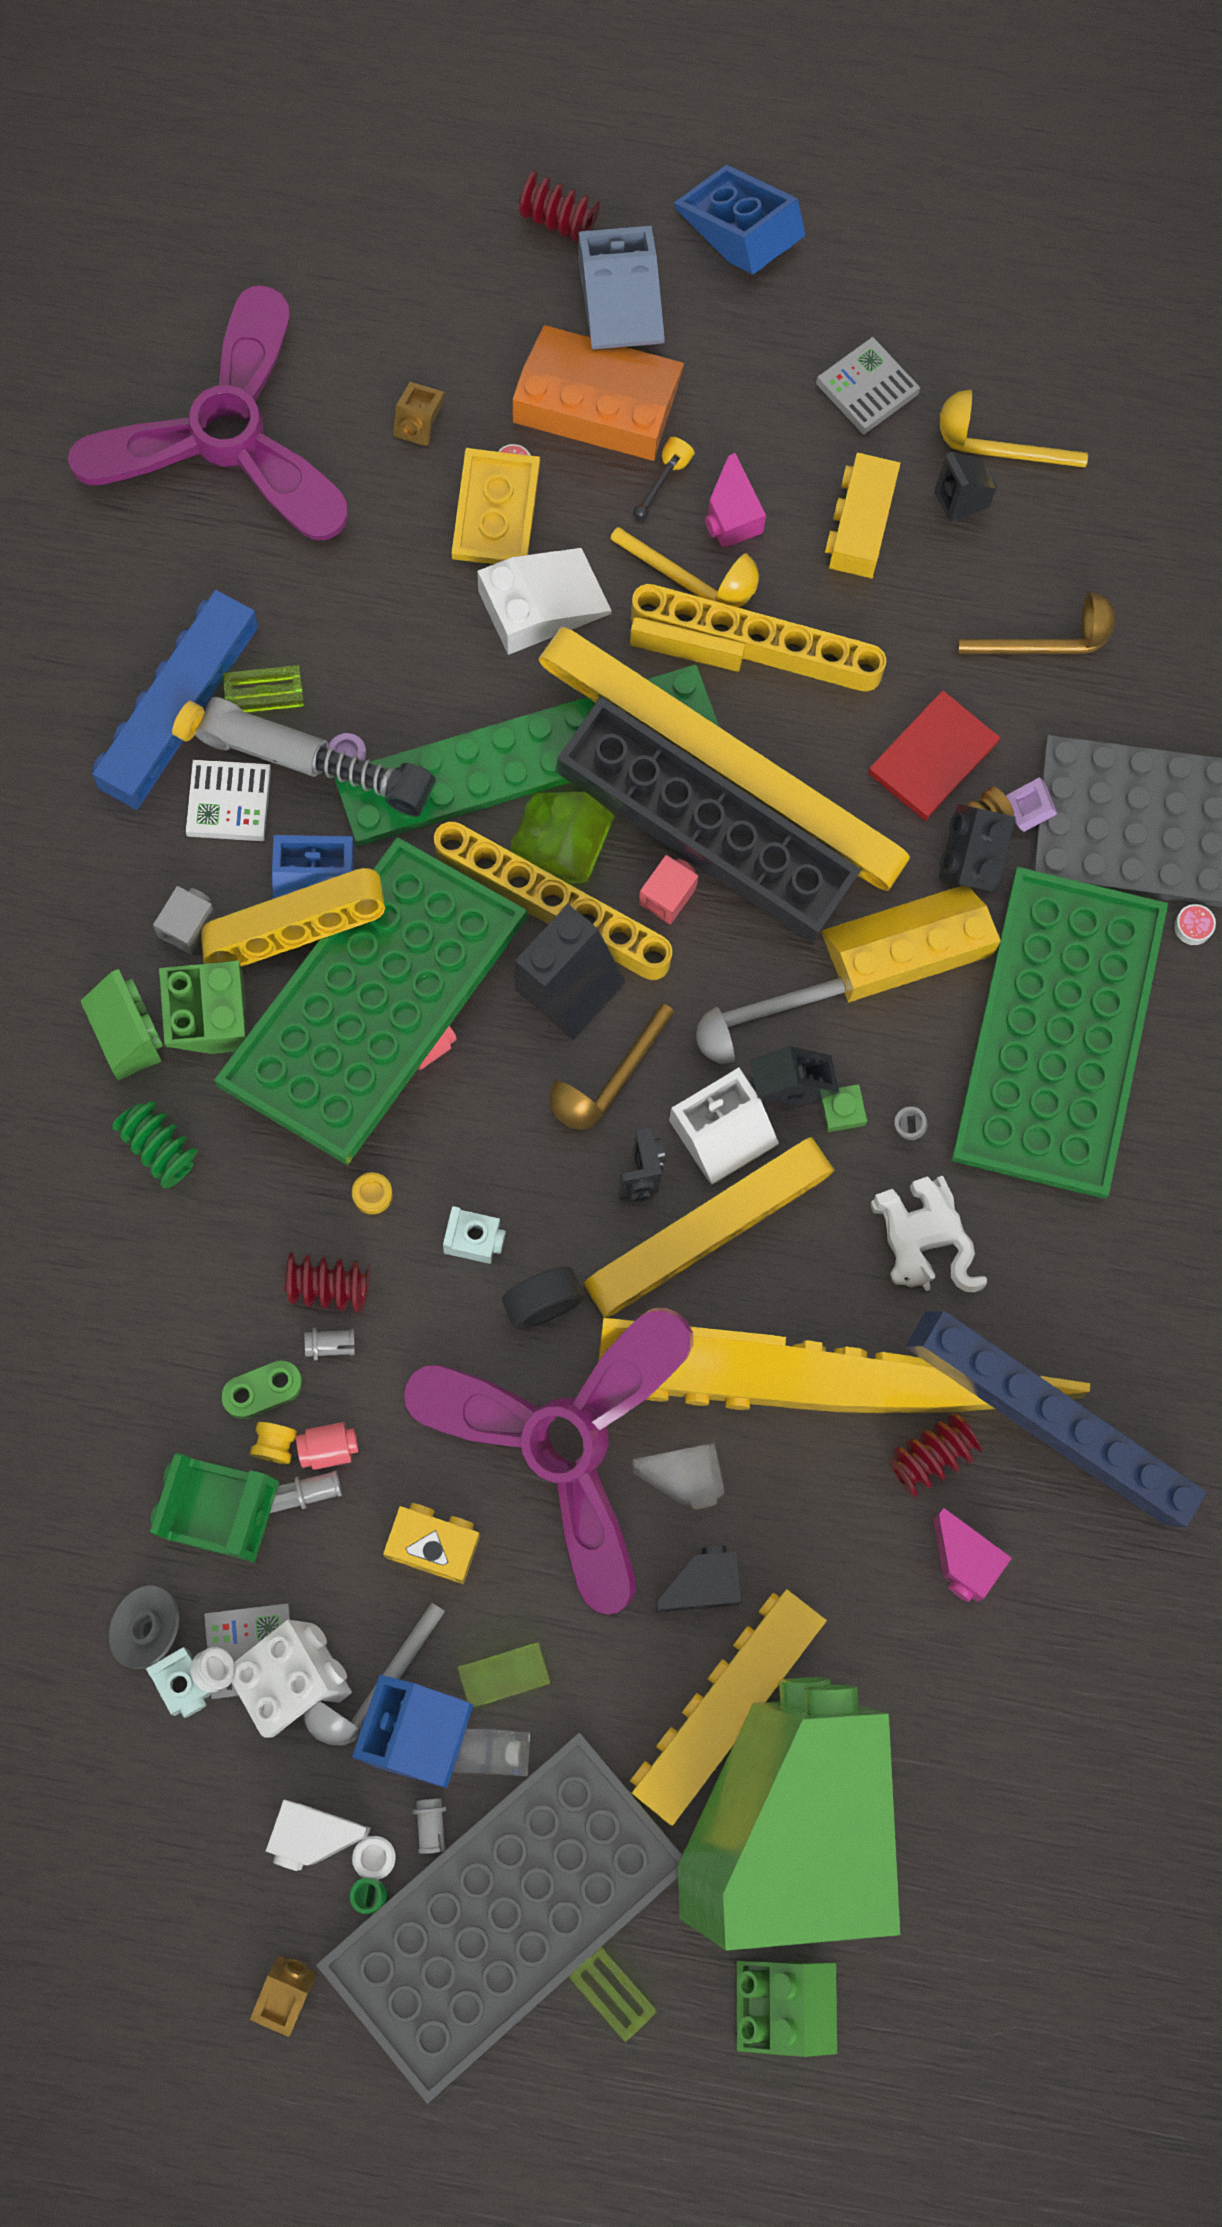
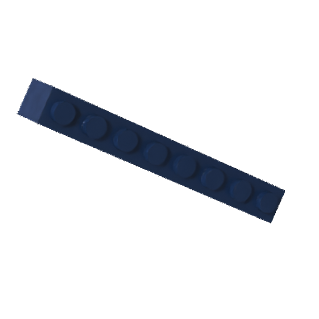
(1055, 1418)

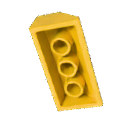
(911, 942)

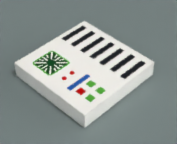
(228, 800)

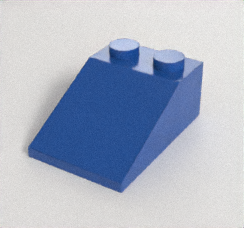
(743, 217)

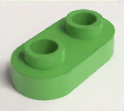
(262, 1392)

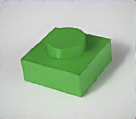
(844, 1109)

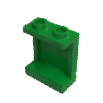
(214, 1507)

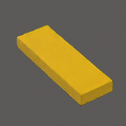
(687, 644)

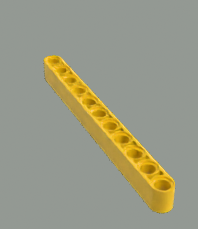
(601, 675)

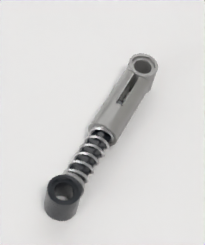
(229, 727)

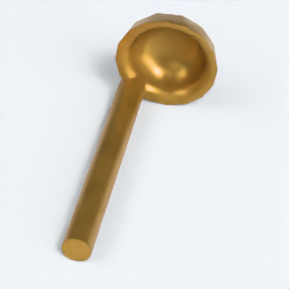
(1097, 628)
(580, 1111)

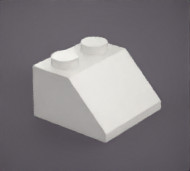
(310, 1835)

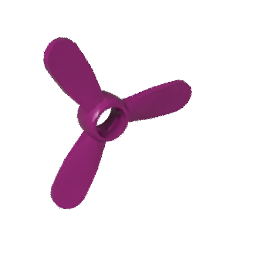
(247, 360)
(621, 1380)

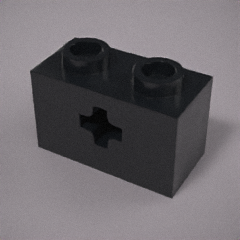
(794, 1076)

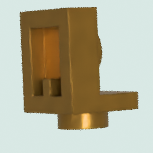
(417, 412)
(283, 1995)

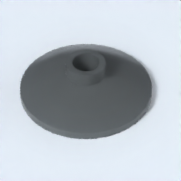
(143, 1627)

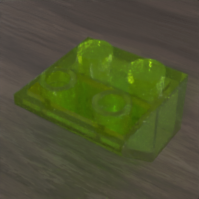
(562, 834)

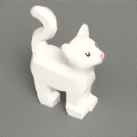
(923, 1230)

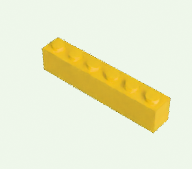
(717, 1718)

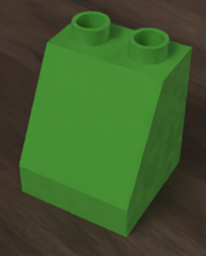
(797, 1827)

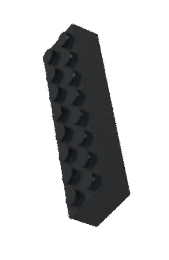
(706, 819)

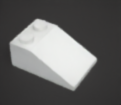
(539, 595)

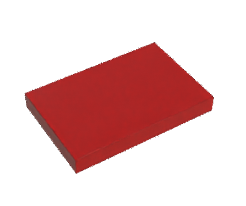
(934, 755)

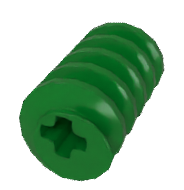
(155, 1143)

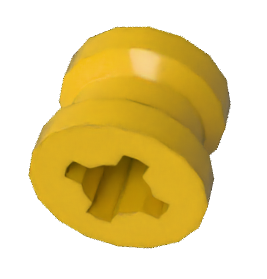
(273, 1443)

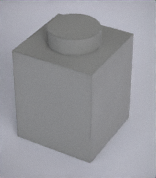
(183, 919)

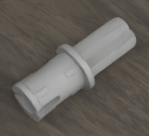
(306, 1491)

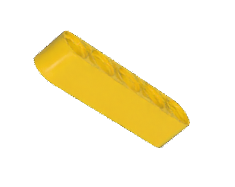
(294, 919)

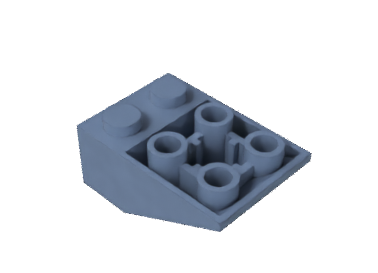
(621, 287)

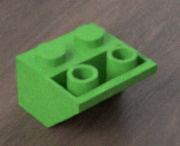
(204, 1007)
(123, 1034)
(787, 2008)

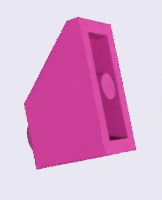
(734, 507)
(967, 1557)

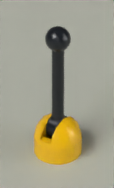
(675, 456)

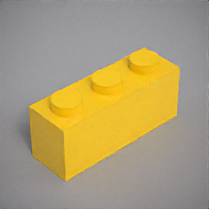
(862, 515)

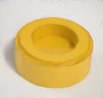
(188, 721)
(372, 1193)

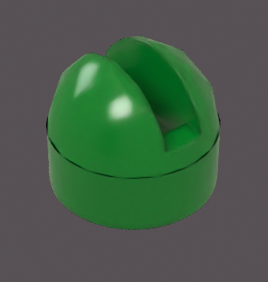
(362, 1895)

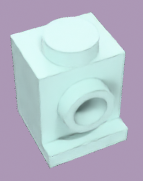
(461, 1245)
(163, 1675)

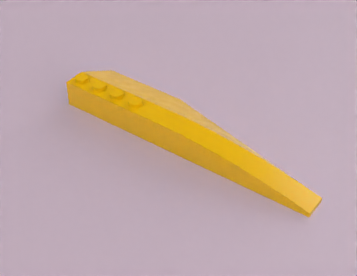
(765, 1372)

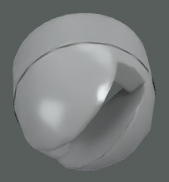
(902, 1123)

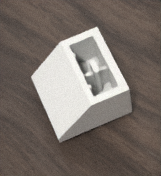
(724, 1126)

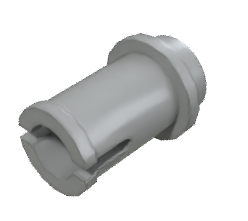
(329, 1343)
(430, 1825)

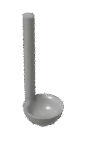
(713, 1032)
(336, 1730)

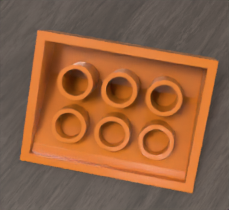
(596, 395)

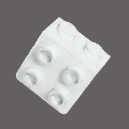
(288, 1676)

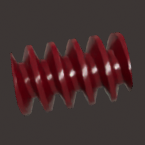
(555, 209)
(326, 1283)
(933, 1453)

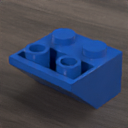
(309, 860)
(413, 1731)

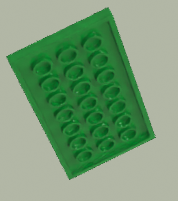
(372, 1004)
(1060, 1033)

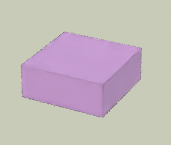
(1032, 804)

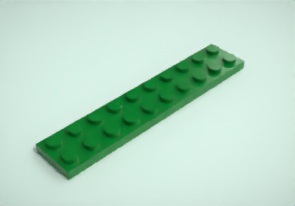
(493, 763)

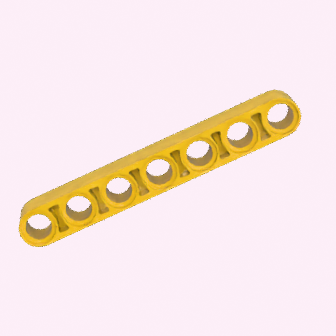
(777, 635)
(543, 884)
(708, 1227)

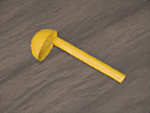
(954, 429)
(734, 591)

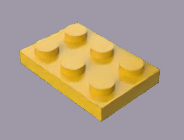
(495, 506)

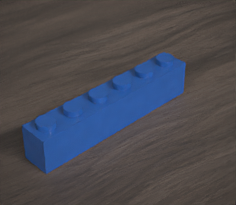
(192, 674)

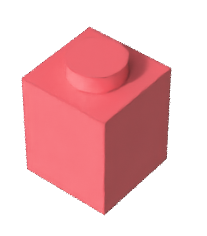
(668, 888)

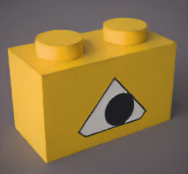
(432, 1543)

